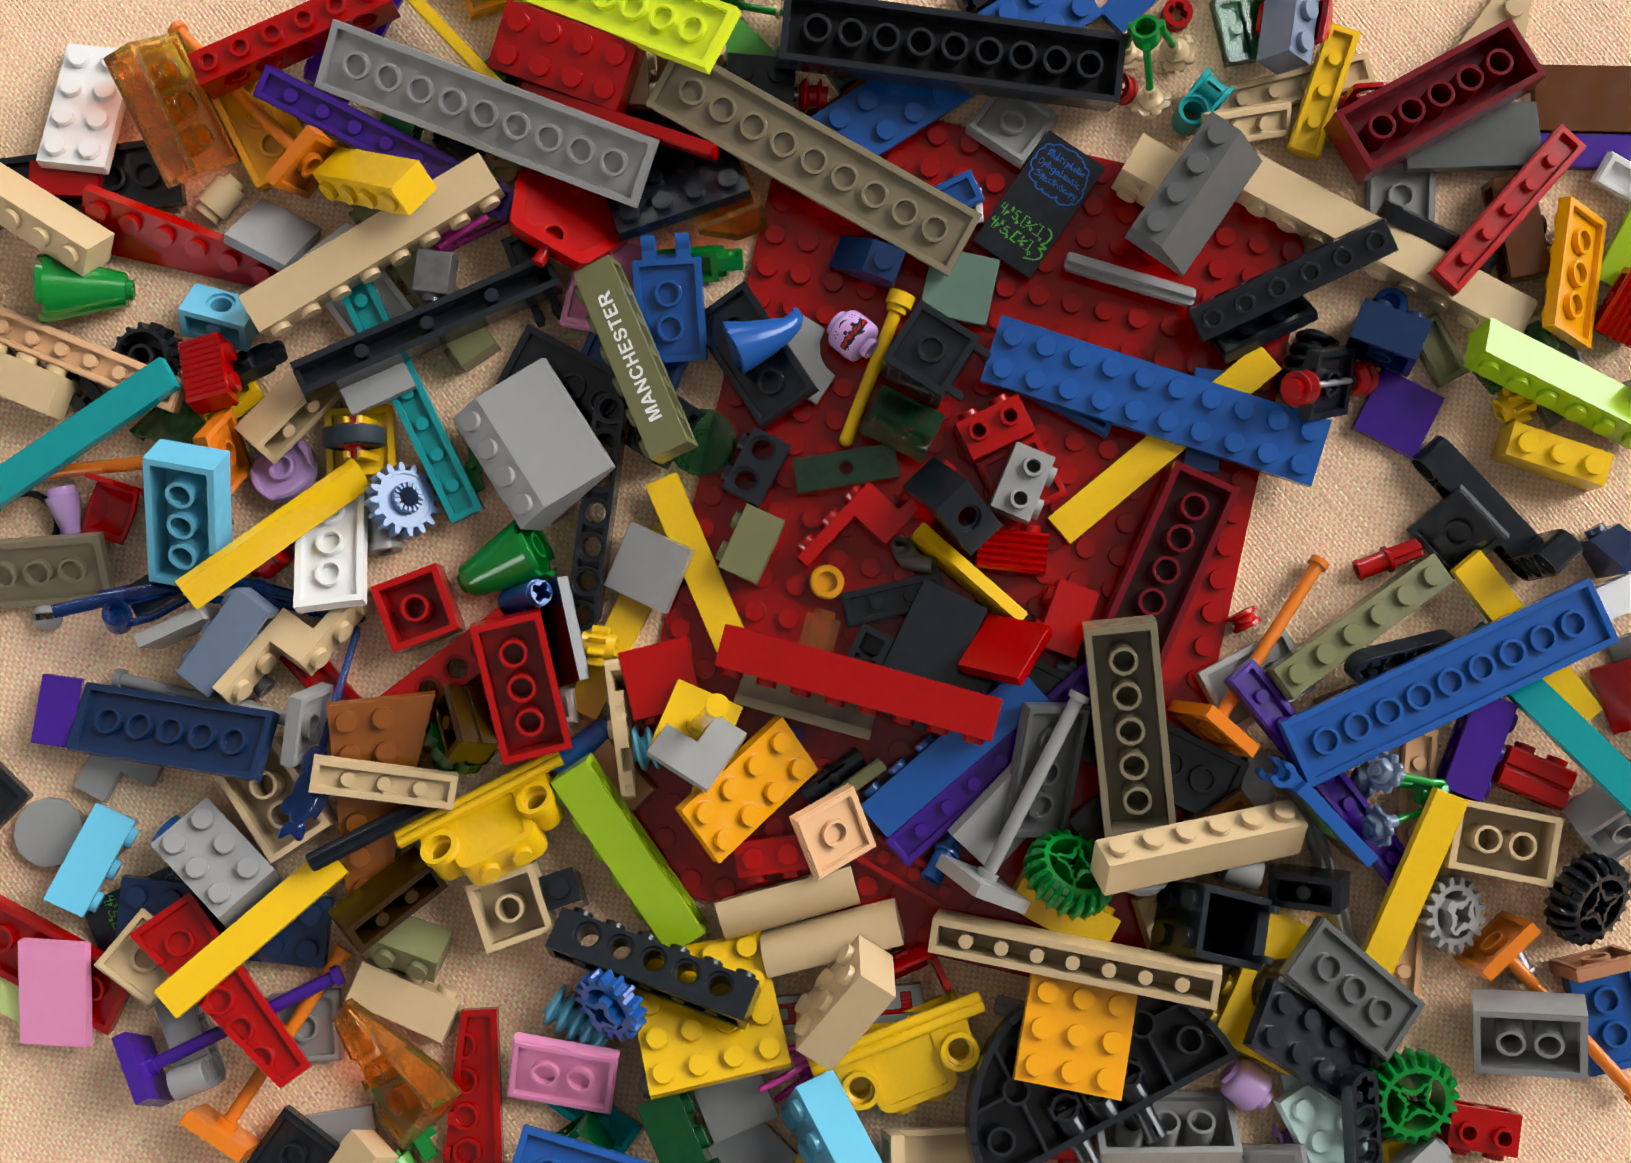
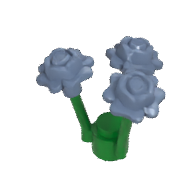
(1383, 775)

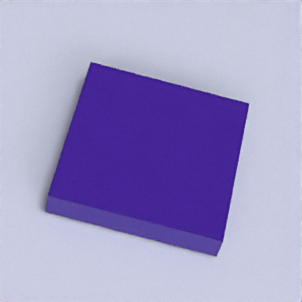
(1398, 413)

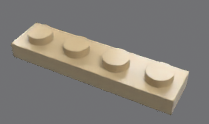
(383, 782)

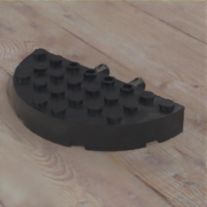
(1035, 1122)

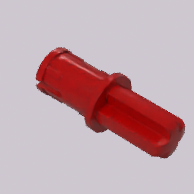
(1387, 559)

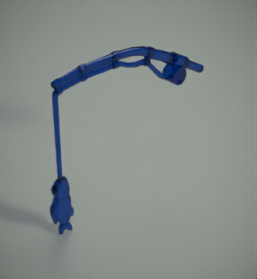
(119, 620)

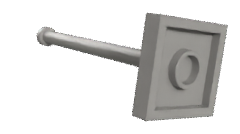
(302, 721)
(983, 881)

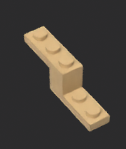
(295, 641)

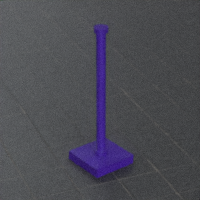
(145, 1067)

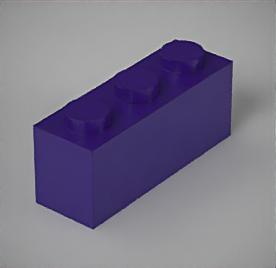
(1476, 749)

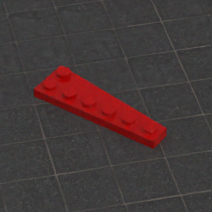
(236, 1002)

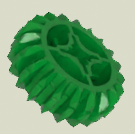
(1062, 876)
(1413, 1075)

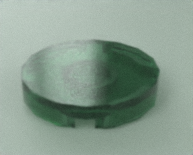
(715, 446)

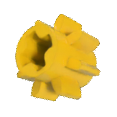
(1512, 407)
(599, 645)

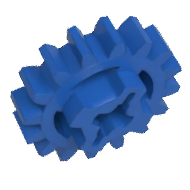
(610, 1004)

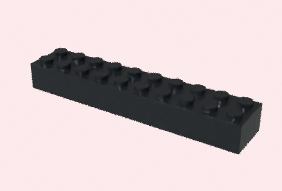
(952, 51)

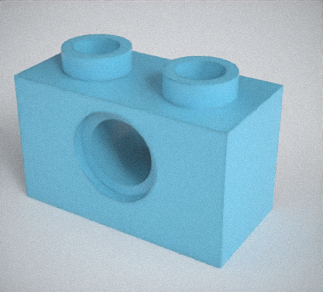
(215, 310)

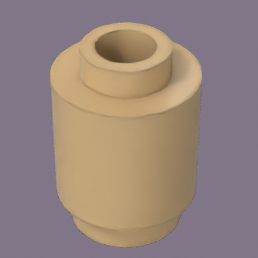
(220, 197)

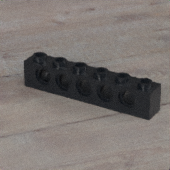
(1291, 279)
(732, 1008)

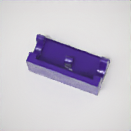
(56, 709)

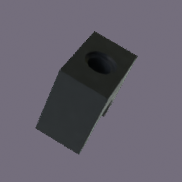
(954, 504)

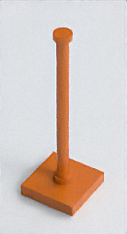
(302, 155)
(216, 433)
(1212, 723)
(1498, 948)
(223, 1130)

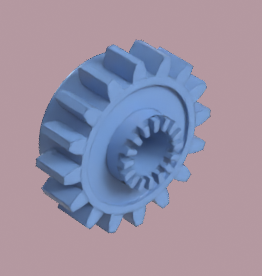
(390, 512)

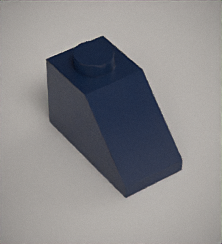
(868, 260)
(1607, 549)

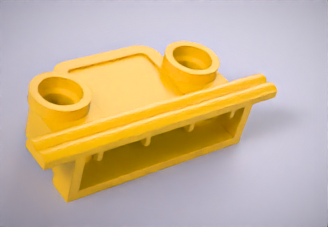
(491, 826)
(911, 1057)

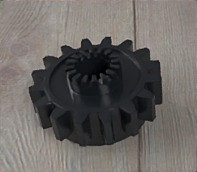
(150, 342)

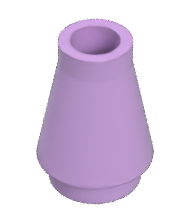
(65, 508)

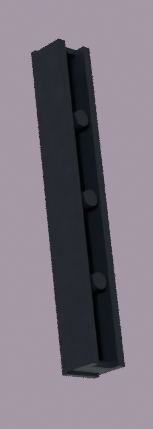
(424, 328)

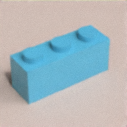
(92, 860)

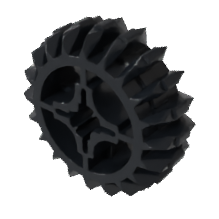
(1587, 898)

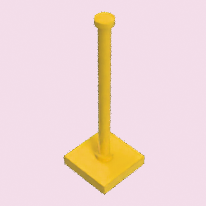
(694, 709)

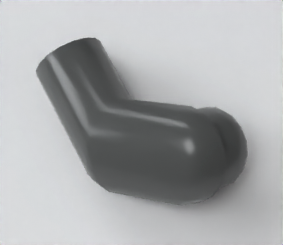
(909, 557)

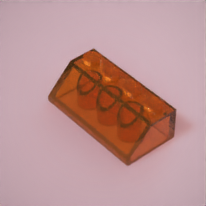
(171, 109)

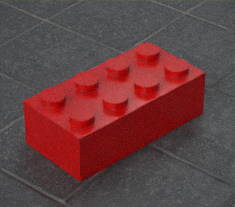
(565, 57)
(521, 686)

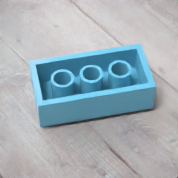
(185, 507)
(827, 1123)

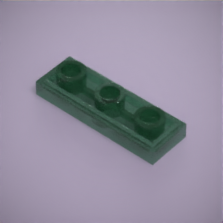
(823, 471)

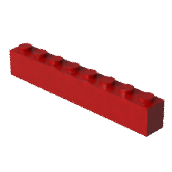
(858, 682)

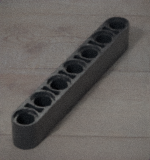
(604, 529)

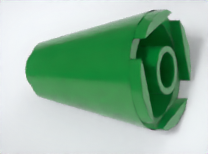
(72, 296)
(507, 561)

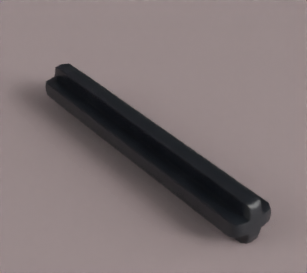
(365, 835)

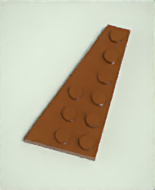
(378, 731)

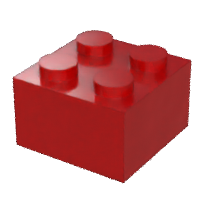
(418, 608)

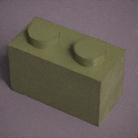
(750, 544)
(414, 948)

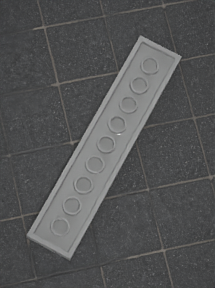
(486, 113)

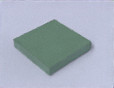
(966, 291)

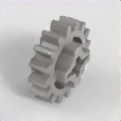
(1451, 914)

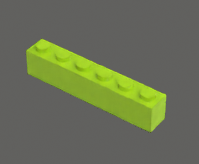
(1551, 379)
(628, 852)

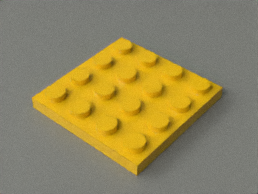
(696, 1051)

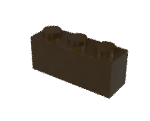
(387, 900)

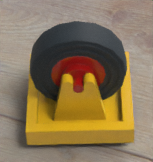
(364, 437)

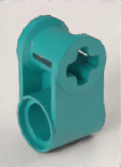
(1204, 96)

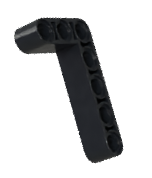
(1524, 552)

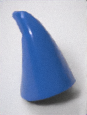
(760, 339)

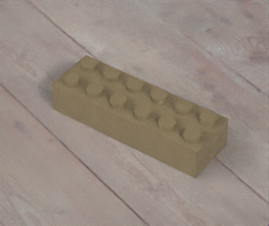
(1129, 724)

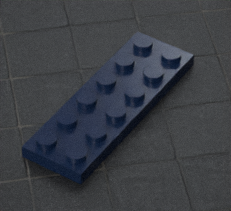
(173, 732)
(299, 944)

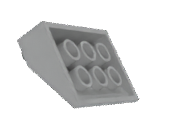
(534, 445)

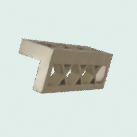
(803, 709)

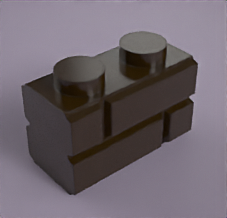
(465, 724)

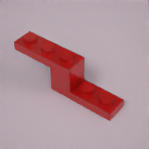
(867, 508)

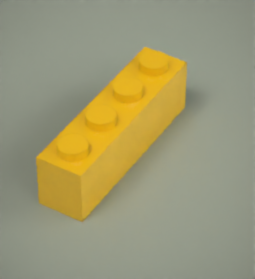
(374, 180)

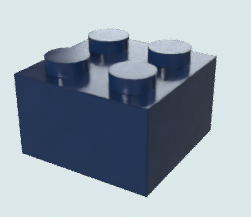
(1389, 335)

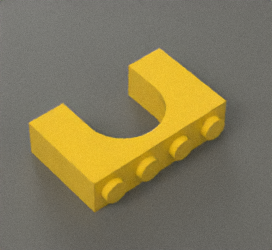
(1236, 1004)

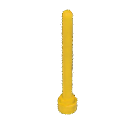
(897, 305)

